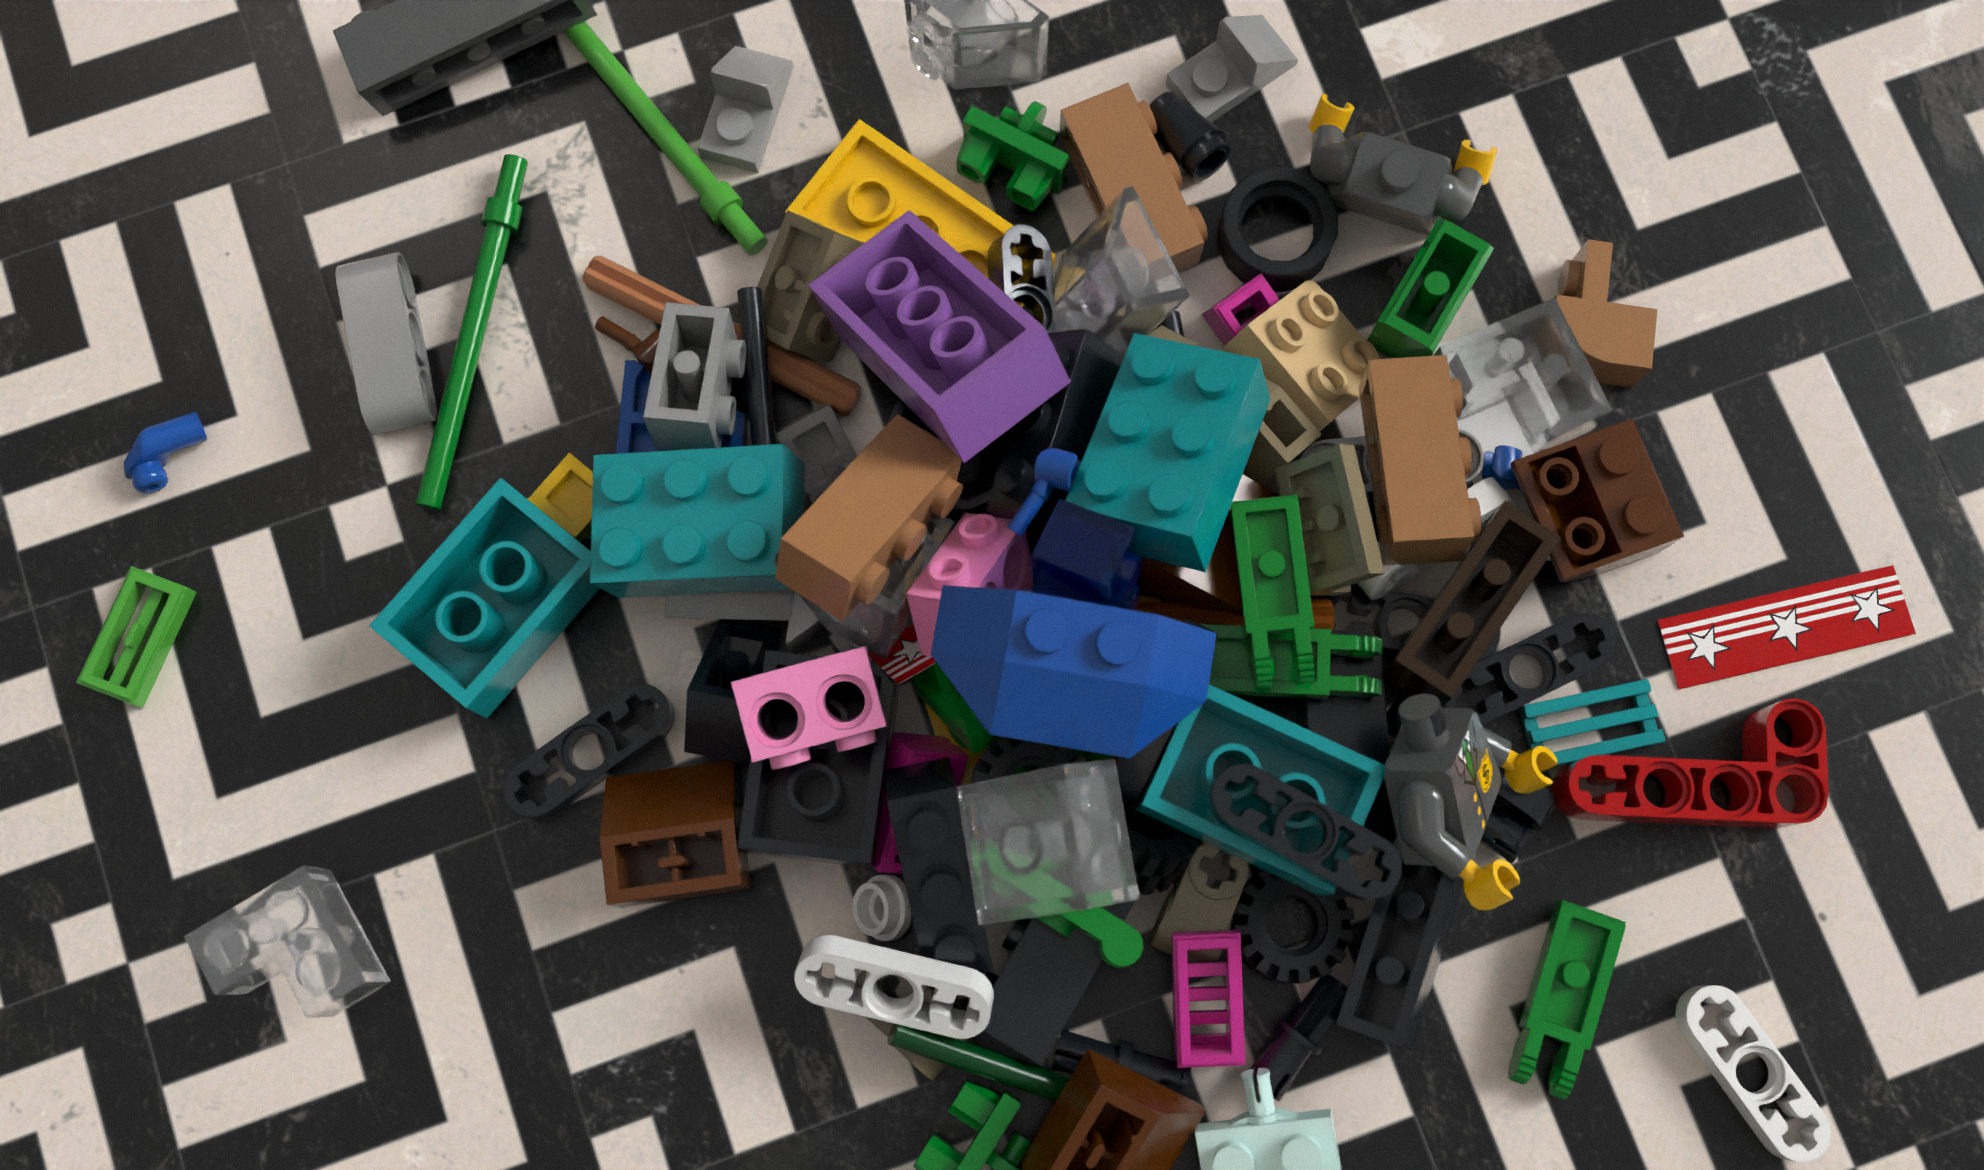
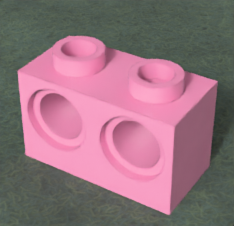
(974, 554)
(806, 689)

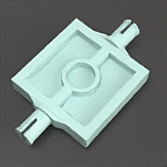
(1268, 1135)

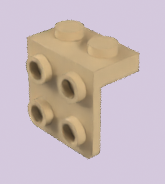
(1308, 352)

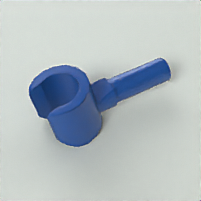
(1498, 466)
(1052, 470)

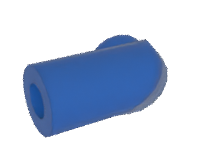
(153, 448)

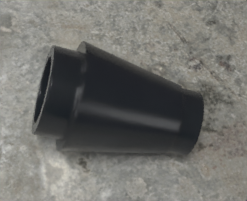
(1189, 137)

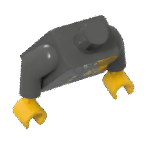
(1392, 177)
(1444, 788)

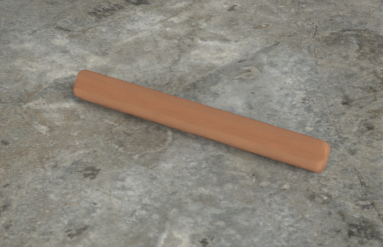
(786, 366)

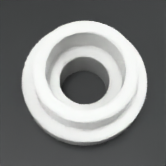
(882, 908)

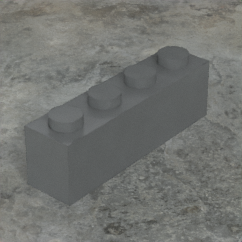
(429, 44)

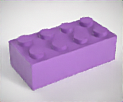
(940, 335)

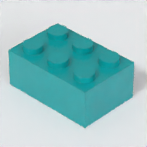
(1173, 446)
(693, 519)
(489, 599)
(1236, 732)

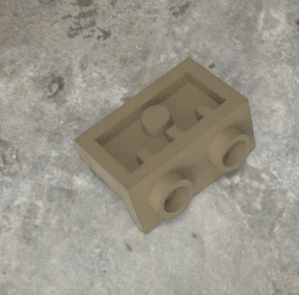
(790, 309)
(1334, 519)

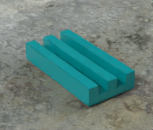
(1643, 713)

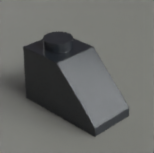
(712, 713)

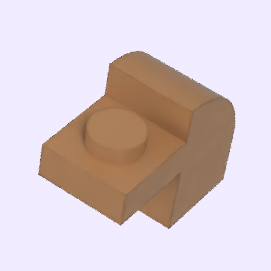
(1611, 335)

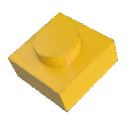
(567, 497)

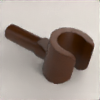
(643, 350)

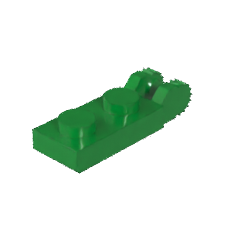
(1273, 582)
(1234, 670)
(1567, 993)

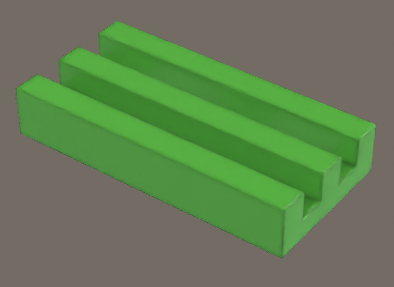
(137, 637)

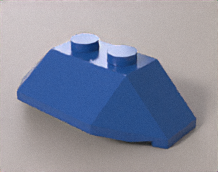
(1070, 668)

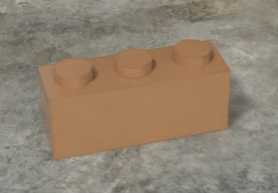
(1116, 149)
(1418, 460)
(869, 518)

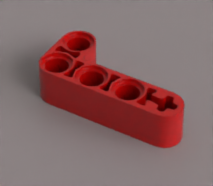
(1687, 781)

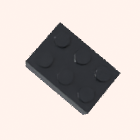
(826, 804)

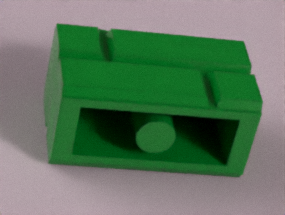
(1430, 292)

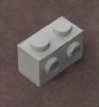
(693, 378)

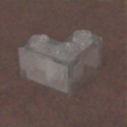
(1533, 367)
(297, 930)

